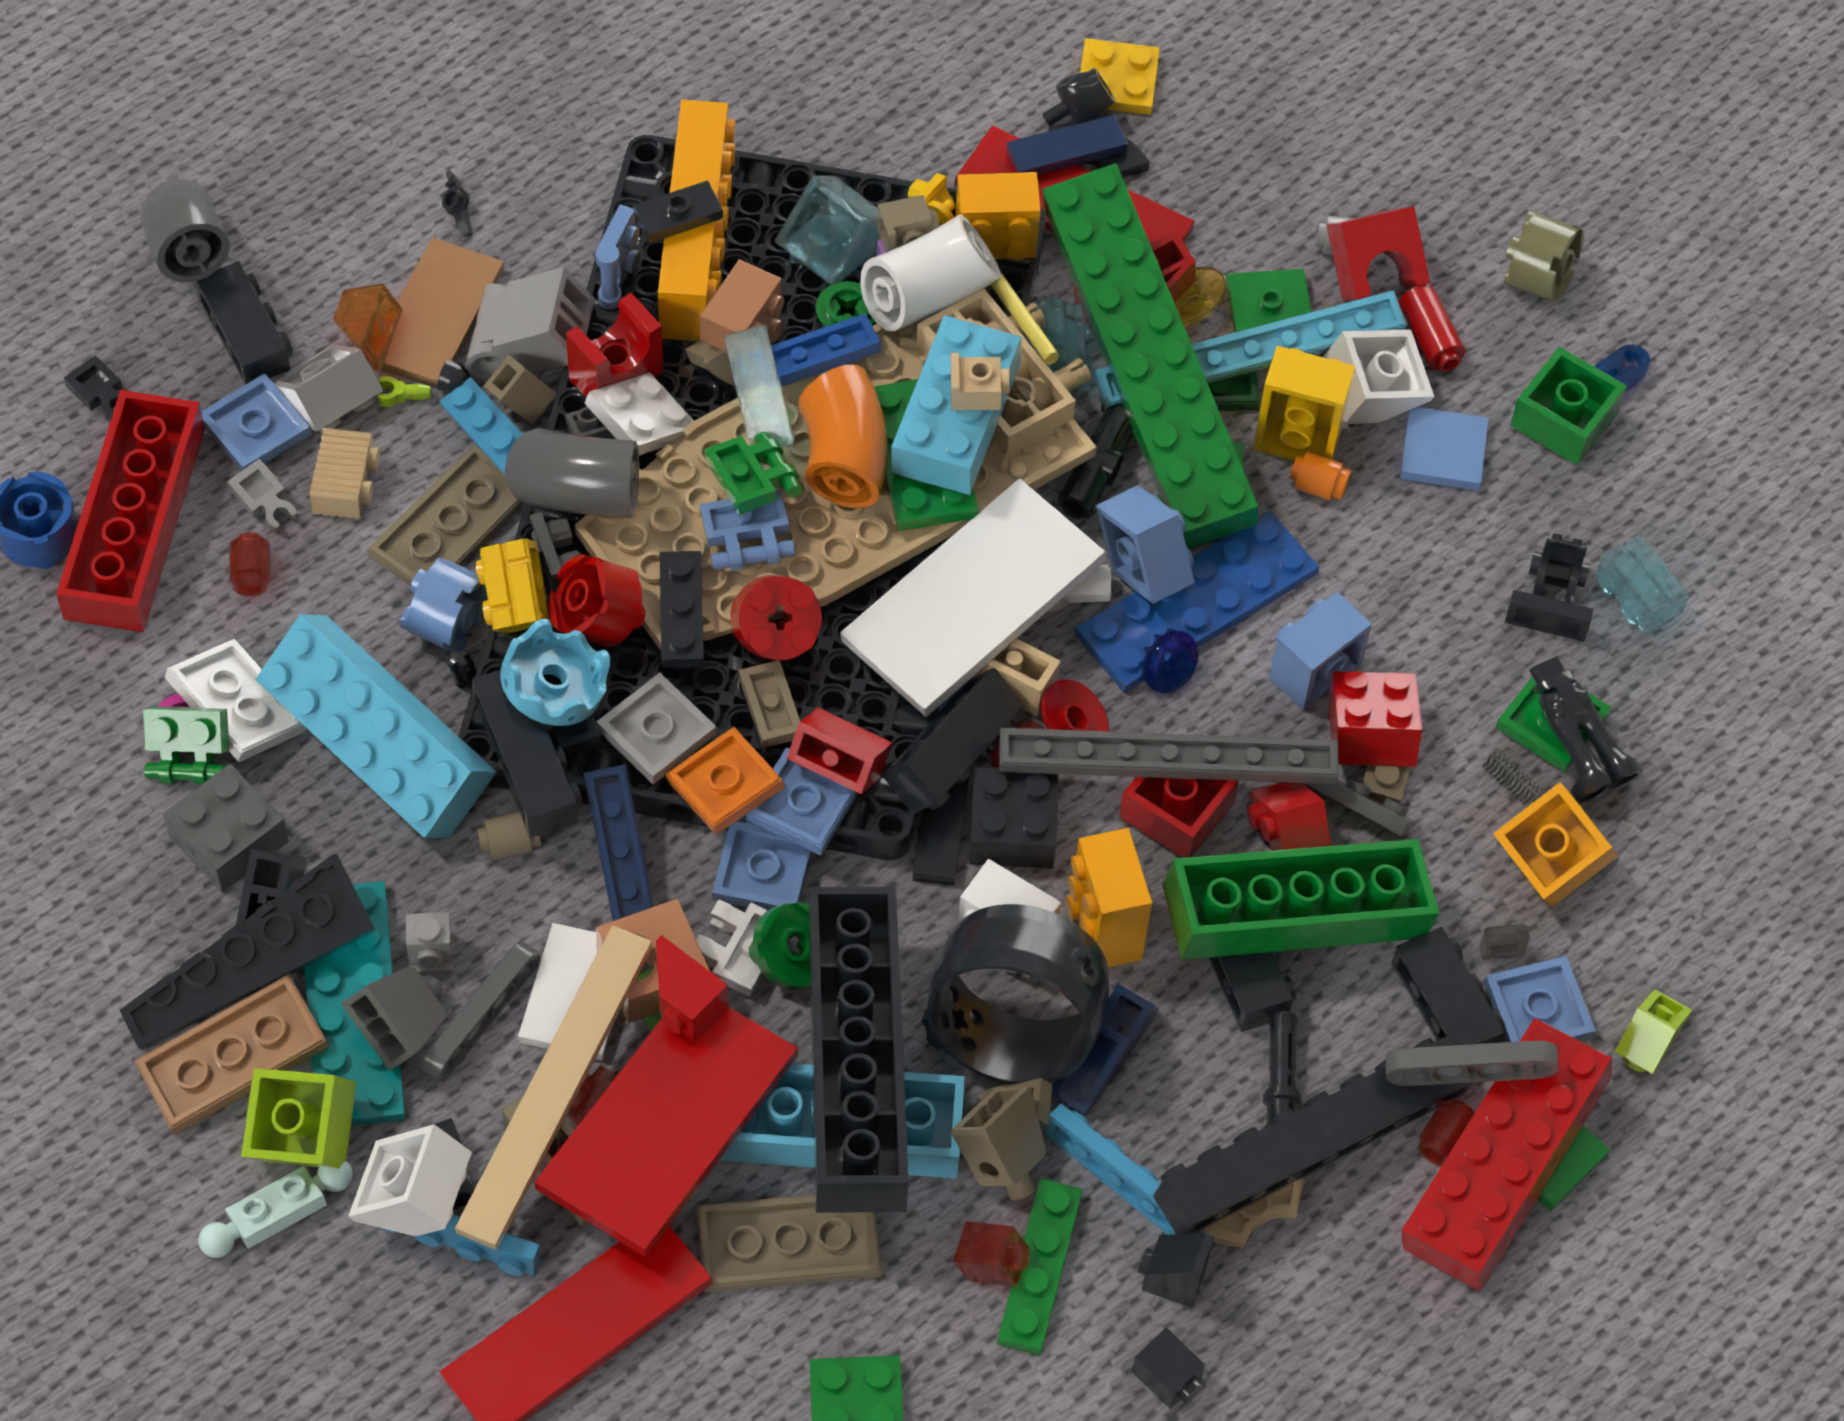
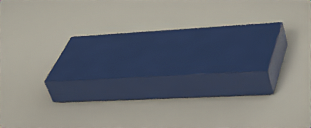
(1067, 146)

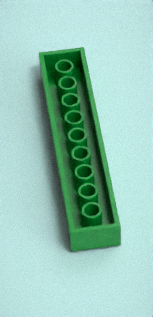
(1149, 355)

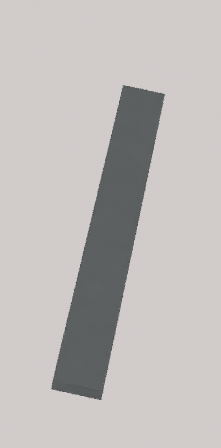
(1168, 755)

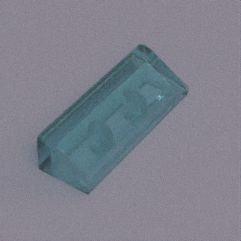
(758, 385)

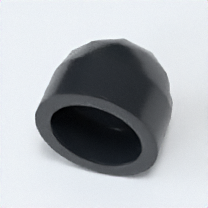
(452, 376)

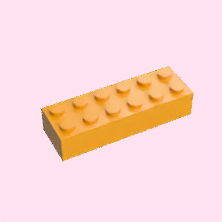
(693, 258)

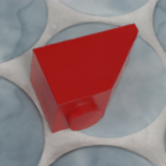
(687, 991)

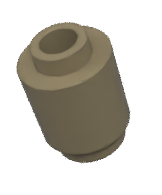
(505, 836)

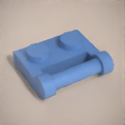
(617, 256)

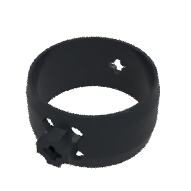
(1003, 1044)

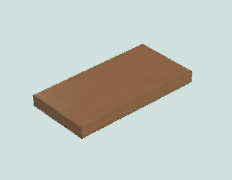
(439, 310)
(217, 1057)

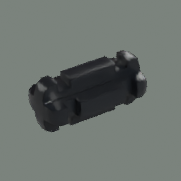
(462, 668)

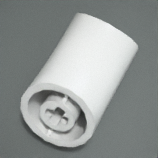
(927, 275)

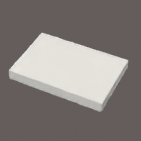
(226, 680)
(560, 974)

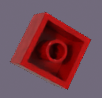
(1375, 718)
(1177, 810)

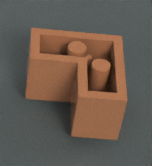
(742, 302)

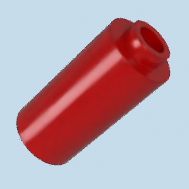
(1432, 328)

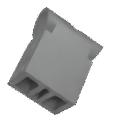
(528, 322)

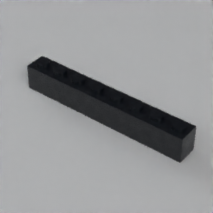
(1295, 1146)

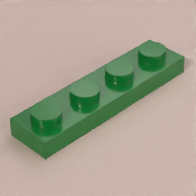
(1048, 1242)

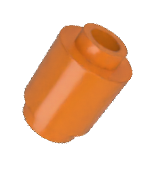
(1320, 476)

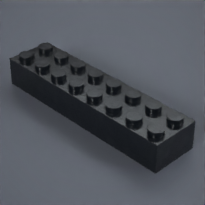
(857, 1051)

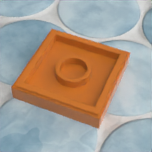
(725, 780)

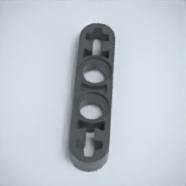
(480, 1011)
(1472, 1063)

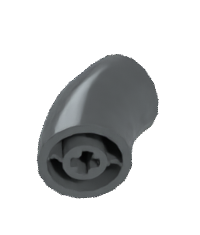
(184, 231)
(574, 473)

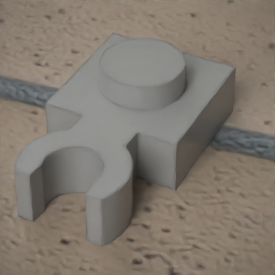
(260, 491)

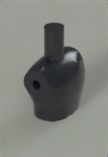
(1082, 97)

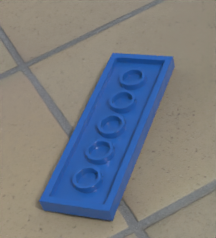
(1230, 584)

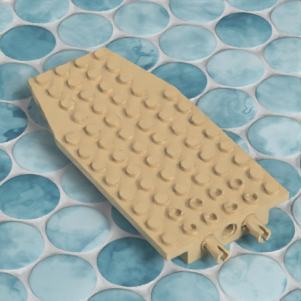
(834, 543)

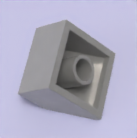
(330, 386)

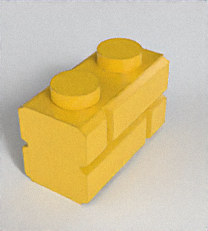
(512, 585)

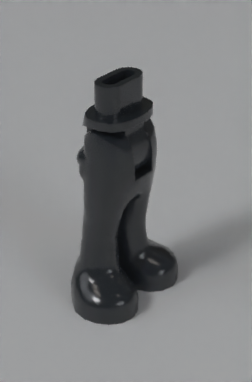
(1571, 710)

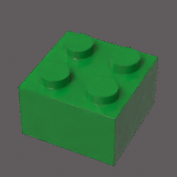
(1568, 405)

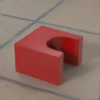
(1362, 238)
(631, 342)

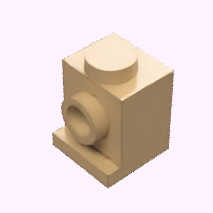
(977, 383)

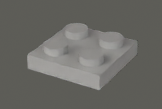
(656, 728)

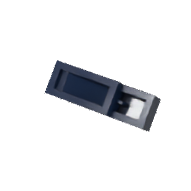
(1121, 1030)

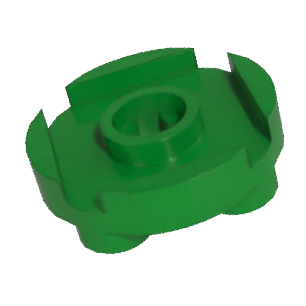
(771, 949)

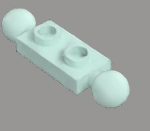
(273, 1208)

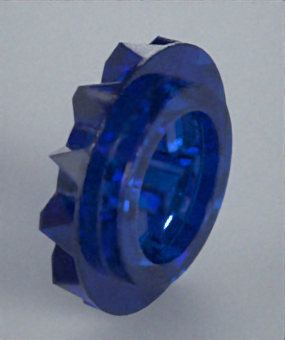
(1182, 661)

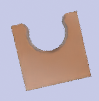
(650, 924)

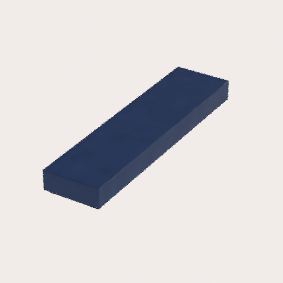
(619, 841)

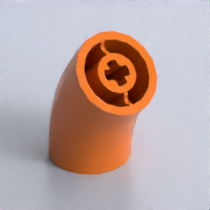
(845, 437)

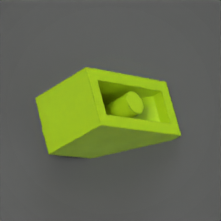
(1652, 1032)

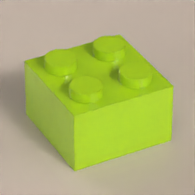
(298, 1118)

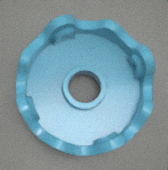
(564, 656)

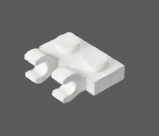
(733, 961)

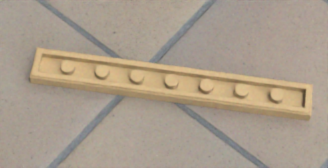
(553, 1088)

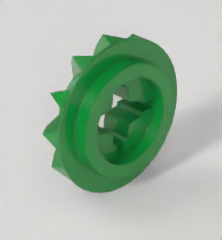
(840, 295)

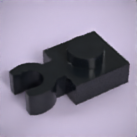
(95, 386)

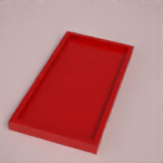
(665, 1126)

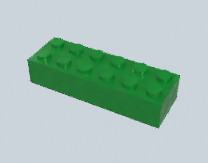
(1299, 898)

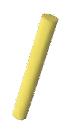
(1025, 320)

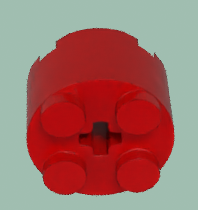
(597, 600)
(793, 634)

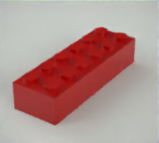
(131, 511)
(1505, 1161)

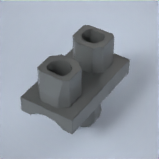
(549, 537)

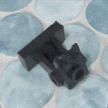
(1560, 566)

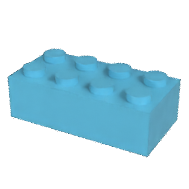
(944, 443)

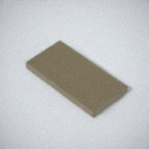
(448, 519)
(784, 1243)

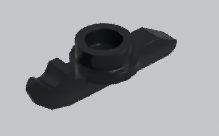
(456, 203)

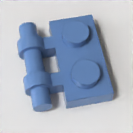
(726, 527)

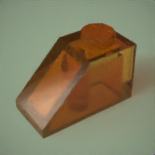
(369, 320)

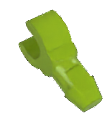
(401, 391)

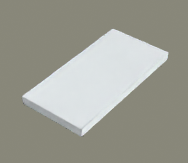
(972, 597)

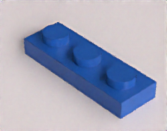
(825, 349)

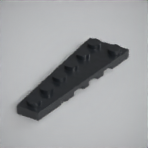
(282, 937)

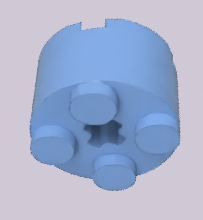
(444, 605)

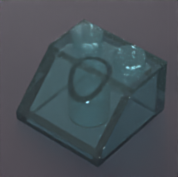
(830, 229)

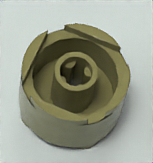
(1543, 256)

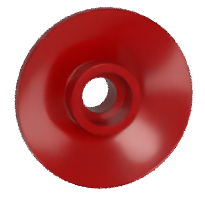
(1072, 707)

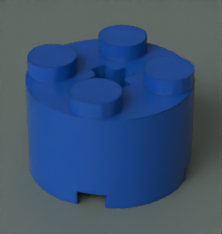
(36, 520)

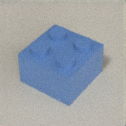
(1146, 543)
(1323, 641)

